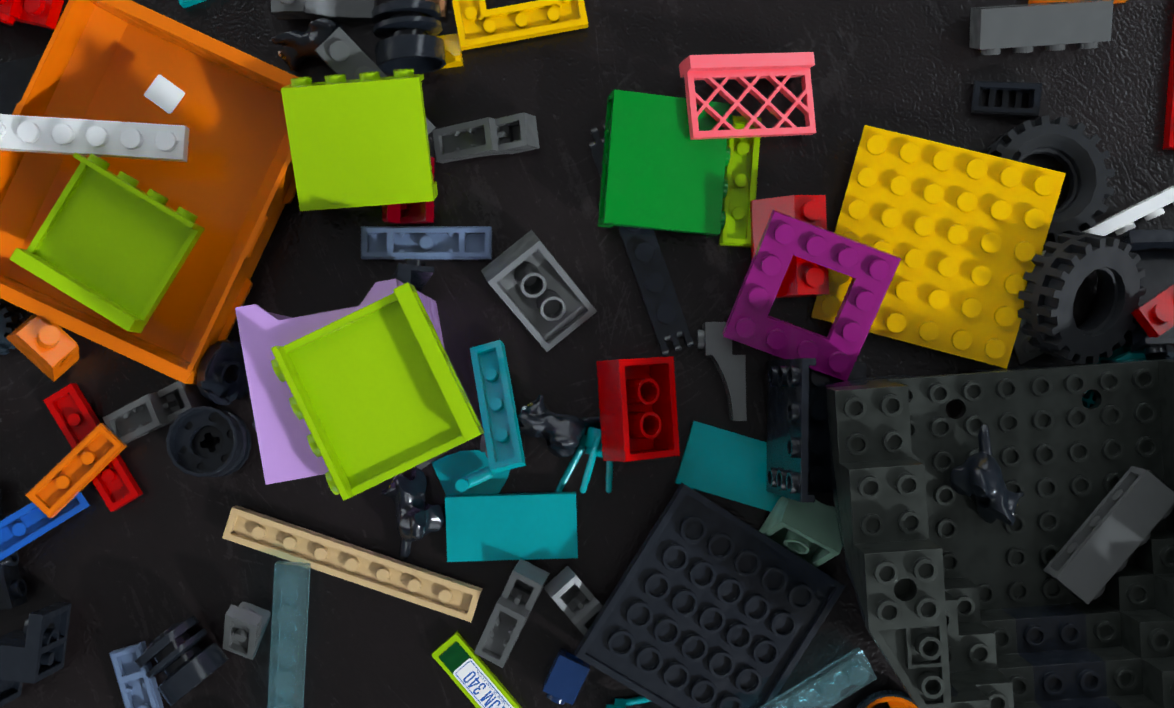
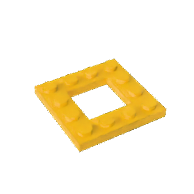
(488, 27)

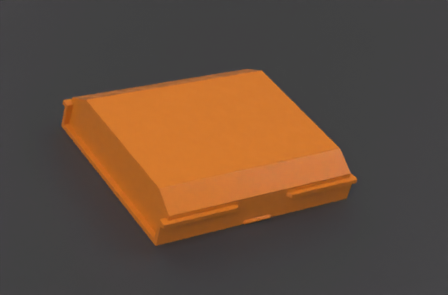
(232, 180)

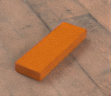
(76, 470)

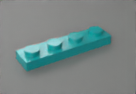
(497, 407)

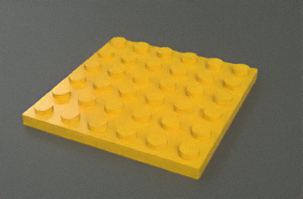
(962, 238)

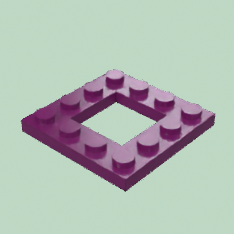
(789, 236)

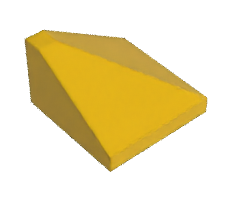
(452, 51)

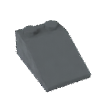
(538, 290)

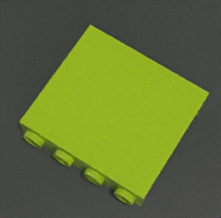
(359, 140)
(111, 244)
(376, 392)

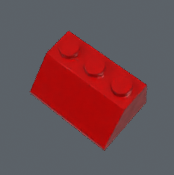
(802, 276)

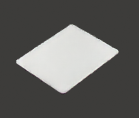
(164, 94)

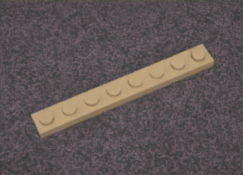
(352, 563)

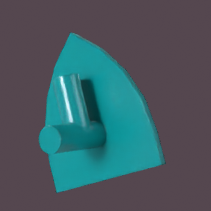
(468, 474)

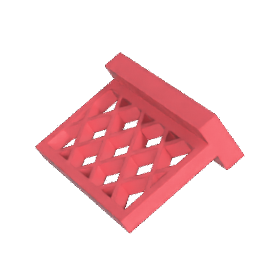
(744, 67)

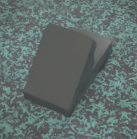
(244, 629)

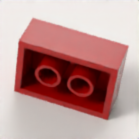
(638, 409)

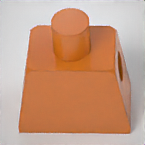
(45, 346)

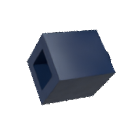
(565, 678)

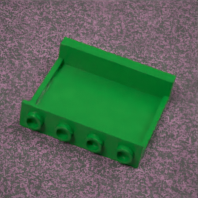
(656, 172)

